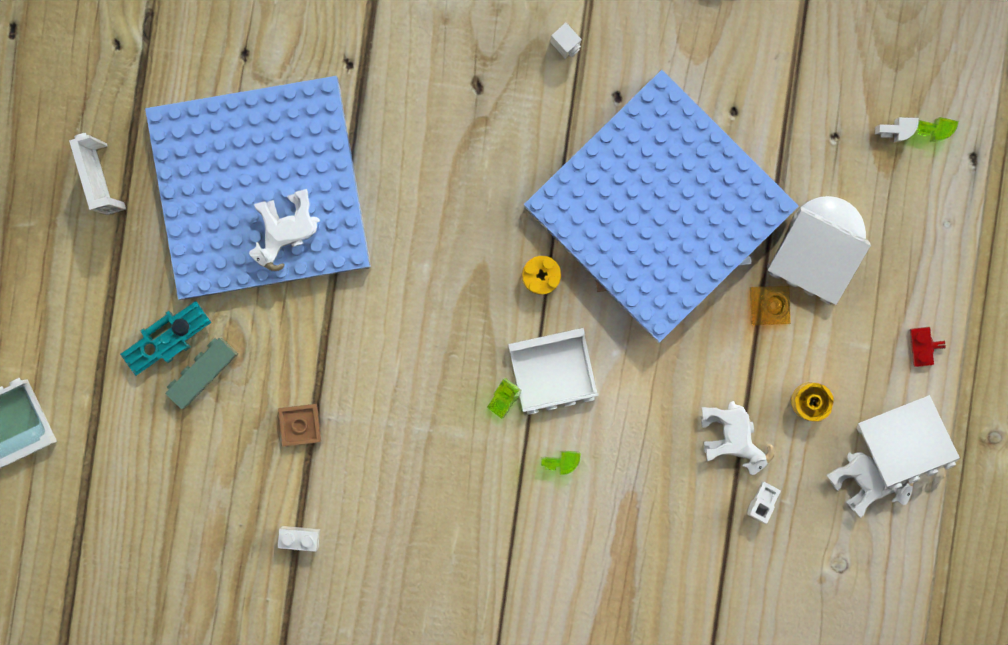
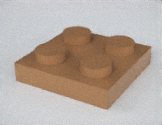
(299, 424)

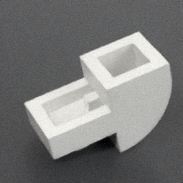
(902, 129)
(763, 503)

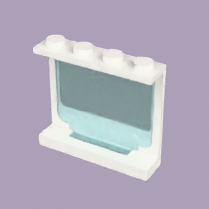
(21, 423)

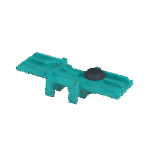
(171, 342)

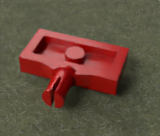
(923, 346)

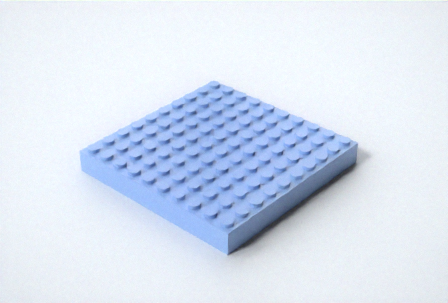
(248, 149)
(660, 206)

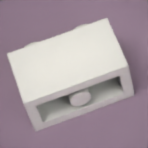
(566, 41)
(298, 538)

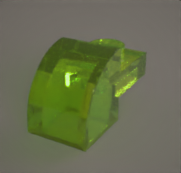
(939, 130)
(504, 398)
(567, 462)

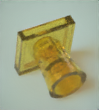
(761, 305)

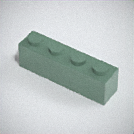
(201, 373)

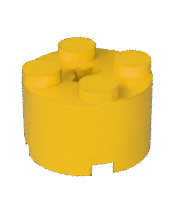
(546, 265)
(801, 398)

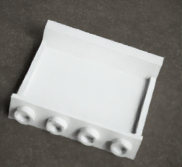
(92, 176)
(818, 256)
(553, 370)
(908, 443)

